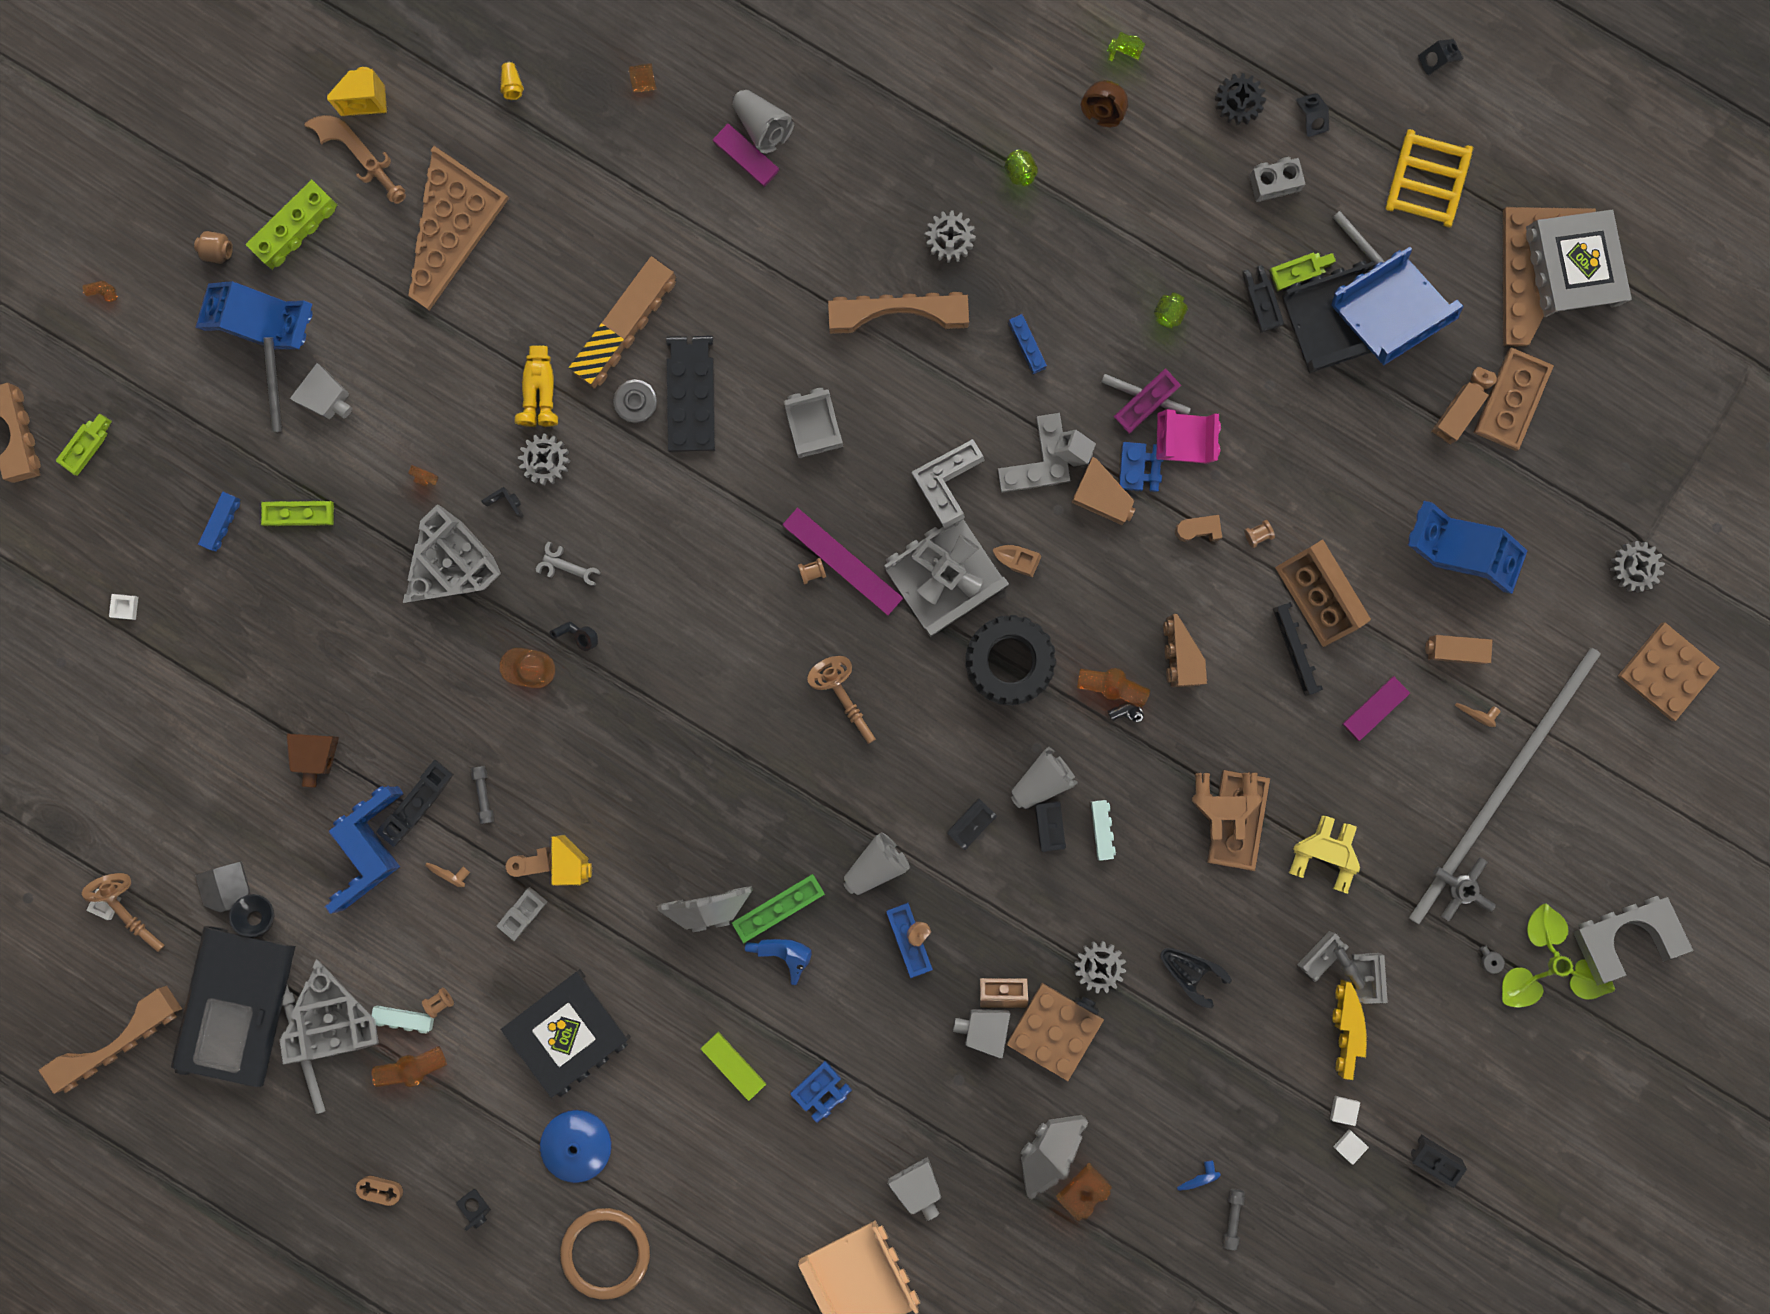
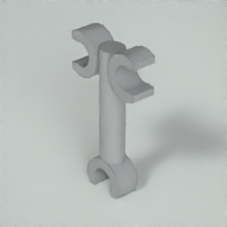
(551, 560)

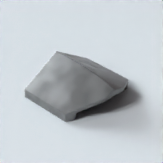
(223, 886)

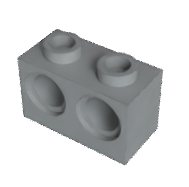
(1279, 184)

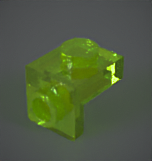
(1126, 44)

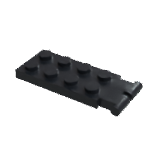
(690, 395)

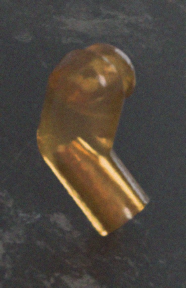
(102, 288)

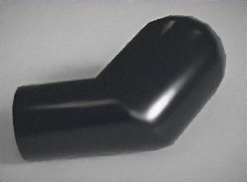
(1127, 710)

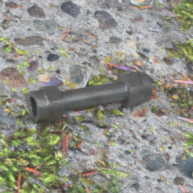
(479, 775)
(1231, 1240)

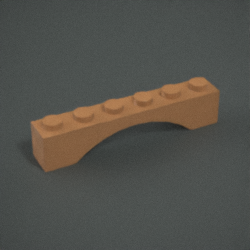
(947, 311)
(150, 1012)

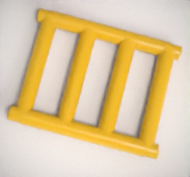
(1406, 160)

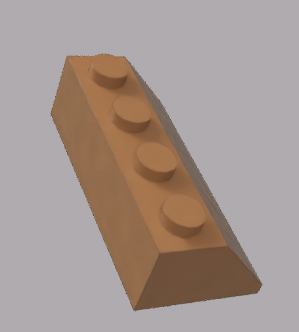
(1323, 593)

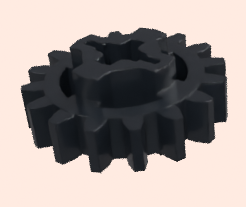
(1231, 103)

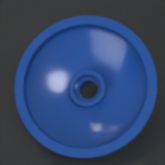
(585, 1133)

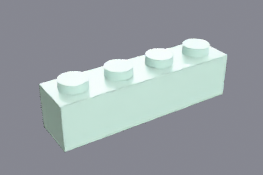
(1102, 832)
(402, 1018)

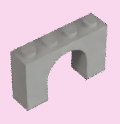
(1655, 917)

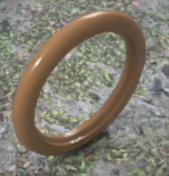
(642, 1261)

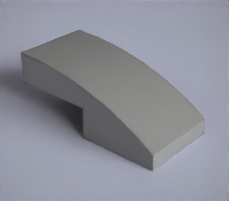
(521, 914)

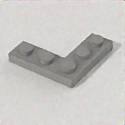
(1046, 473)
(934, 474)

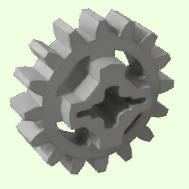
(941, 236)
(550, 453)
(1642, 574)
(1092, 974)

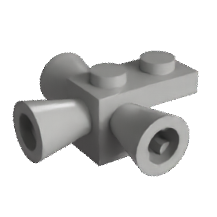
(947, 568)

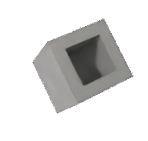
(1074, 448)

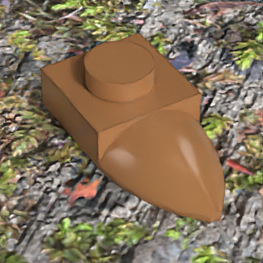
(1018, 558)

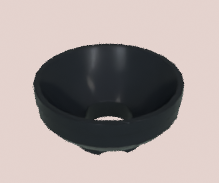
(244, 908)

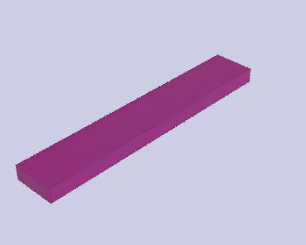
(842, 561)

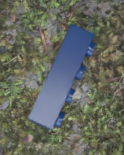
(1027, 344)
(219, 521)

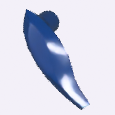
(1203, 1179)

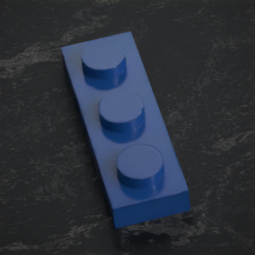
(914, 956)

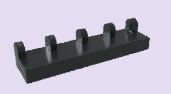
(1296, 650)

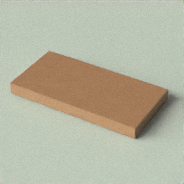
(1513, 399)
(1244, 852)

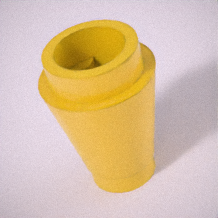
(510, 82)

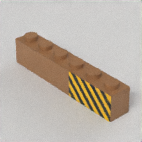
(622, 323)

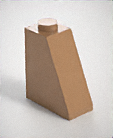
(1103, 494)

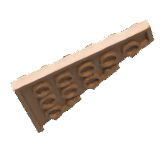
(453, 220)
(1520, 294)

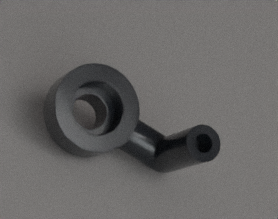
(584, 637)

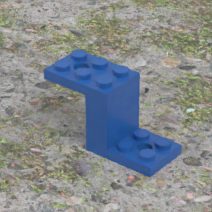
(254, 315)
(1467, 547)
(363, 848)

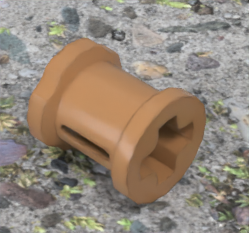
(1259, 533)
(812, 571)
(431, 1008)

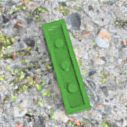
(778, 908)

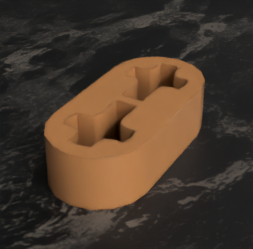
(381, 1185)

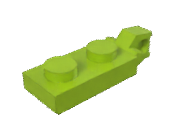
(1300, 270)
(84, 444)

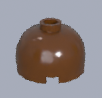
(1105, 102)

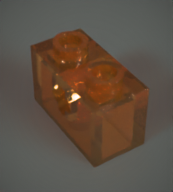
(1089, 1180)

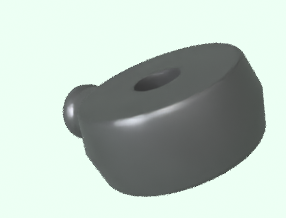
(1488, 957)

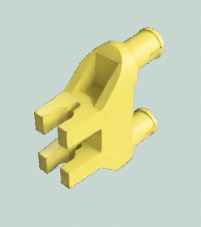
(1330, 850)

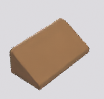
(1004, 993)

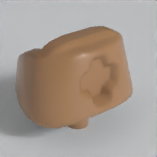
(1483, 378)
(918, 933)

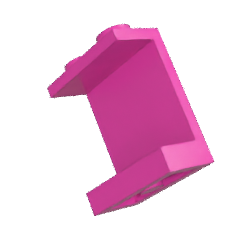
(1187, 437)

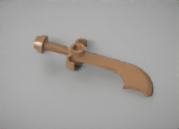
(335, 129)

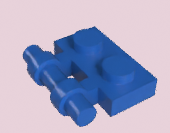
(1133, 464)
(815, 1086)

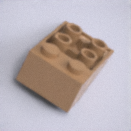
(1185, 658)

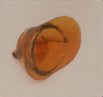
(527, 668)

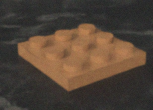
(1668, 671)
(1054, 1031)

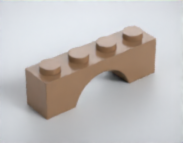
(19, 458)

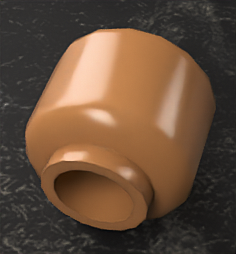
(213, 247)

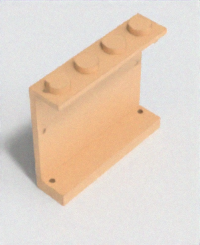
(859, 1275)

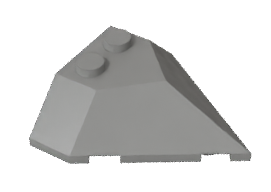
(448, 559)
(706, 911)
(326, 1021)
(1051, 1153)

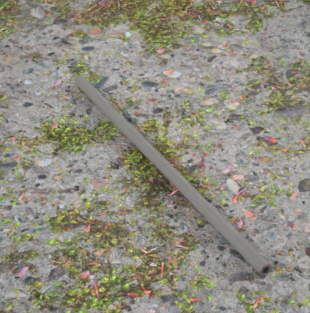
(1506, 783)

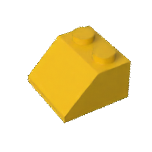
(359, 93)
(568, 863)

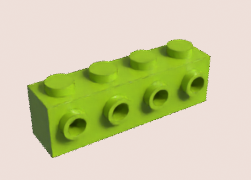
(291, 225)

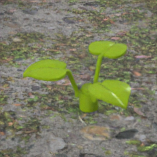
(1543, 929)

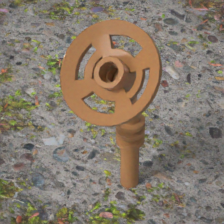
(834, 681)
(109, 894)

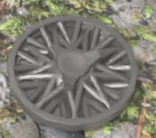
(635, 401)

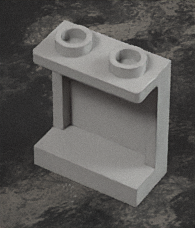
(813, 422)

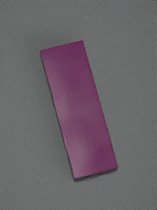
(745, 155)
(1147, 400)
(1375, 708)

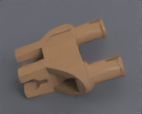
(1226, 807)

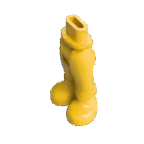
(537, 375)

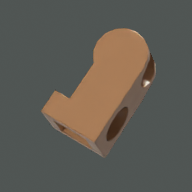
(1198, 527)
(522, 865)

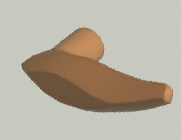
(1486, 719)
(456, 879)

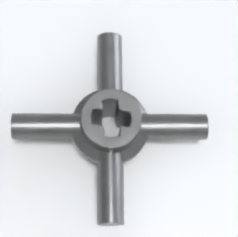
(1457, 885)

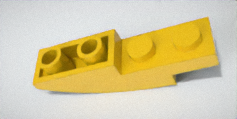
(1351, 1019)

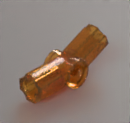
(1113, 685)
(409, 1069)

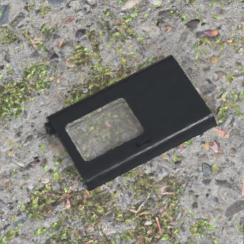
(232, 1007)

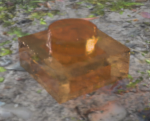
(642, 77)
(422, 476)

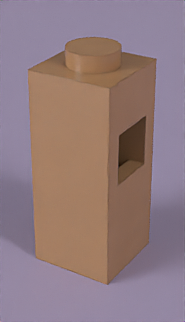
(1460, 412)
(1459, 649)

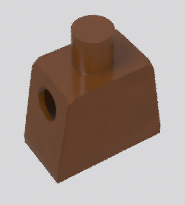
(311, 756)

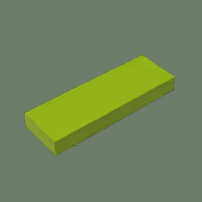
(297, 513)
(733, 1066)

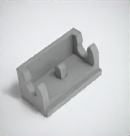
(1321, 956)
(1372, 972)

